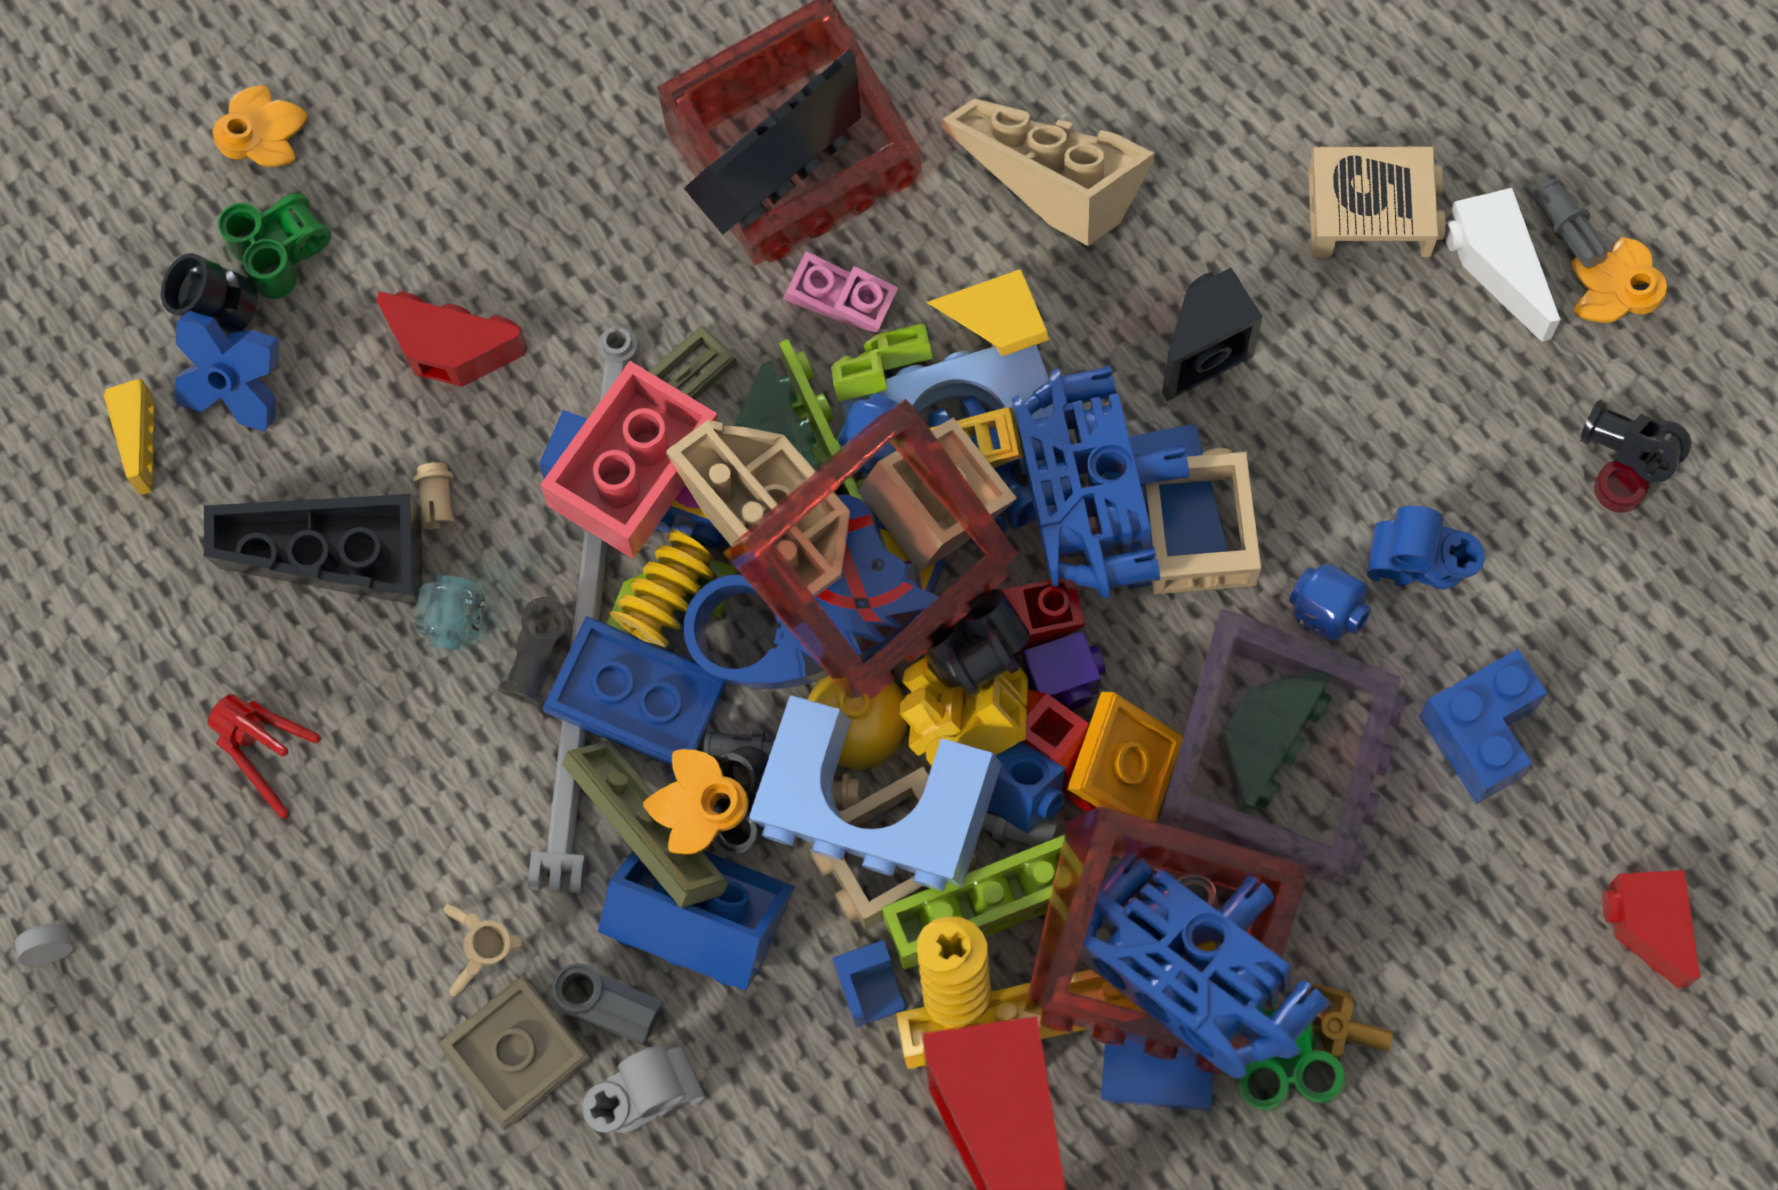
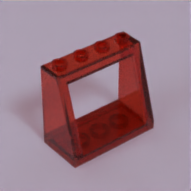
(757, 70)
(793, 603)
(1077, 882)

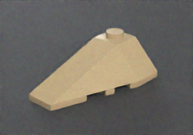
(1061, 174)

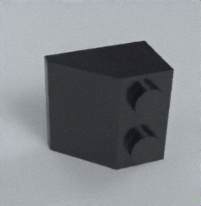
(1212, 333)

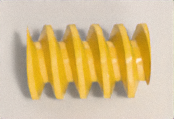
(664, 589)
(954, 971)

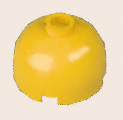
(875, 726)

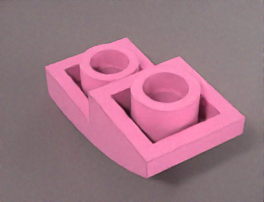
(839, 294)

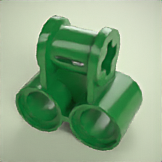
(274, 241)
(1293, 1073)

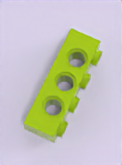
(990, 898)

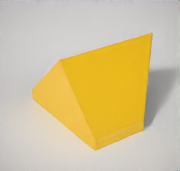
(998, 312)

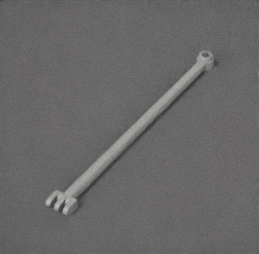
(566, 793)

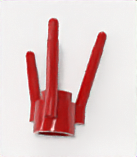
(242, 725)

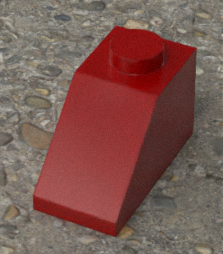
(1655, 922)

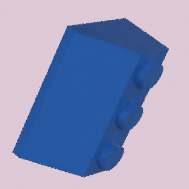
(714, 937)

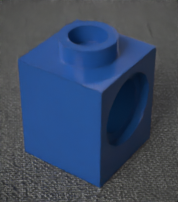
(1027, 787)

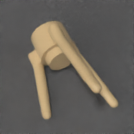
(483, 944)

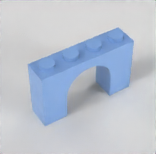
(963, 374)
(930, 841)

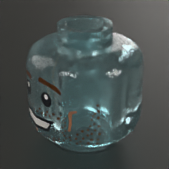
(449, 611)

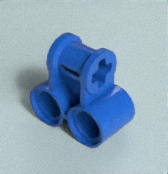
(1423, 550)

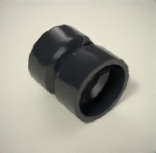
(209, 290)

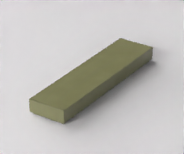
(620, 797)

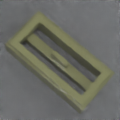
(683, 350)

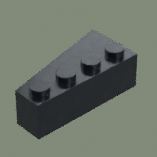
(328, 543)

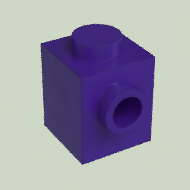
(1065, 670)

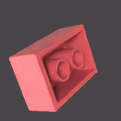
(617, 465)

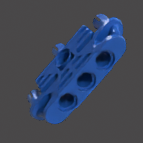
(1116, 504)
(1210, 992)

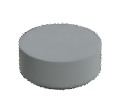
(43, 945)

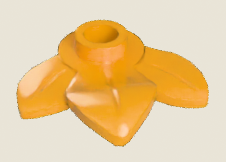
(264, 128)
(1611, 284)
(690, 802)

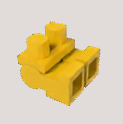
(986, 722)

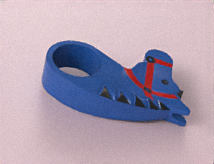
(867, 605)

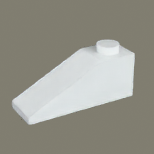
(1501, 256)

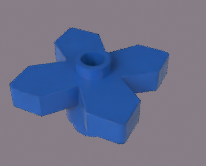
(226, 370)

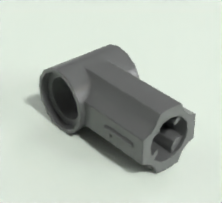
(611, 1005)

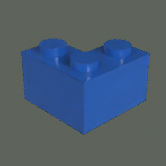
(1474, 719)

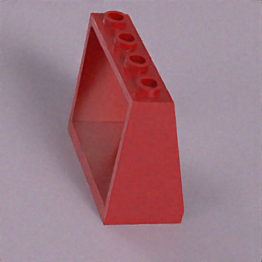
(996, 1103)

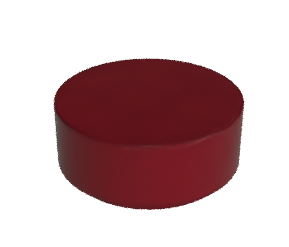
(1620, 487)

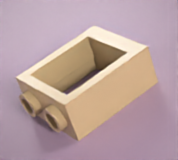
(1215, 569)
(851, 897)

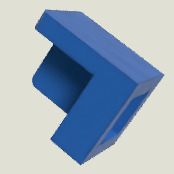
(869, 983)

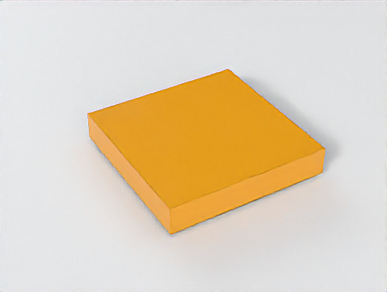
(1125, 759)

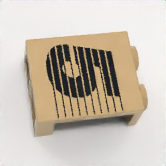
(1374, 196)

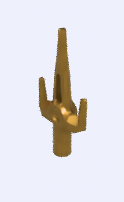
(1337, 1027)

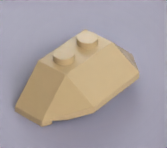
(745, 474)

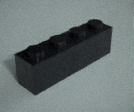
(779, 147)

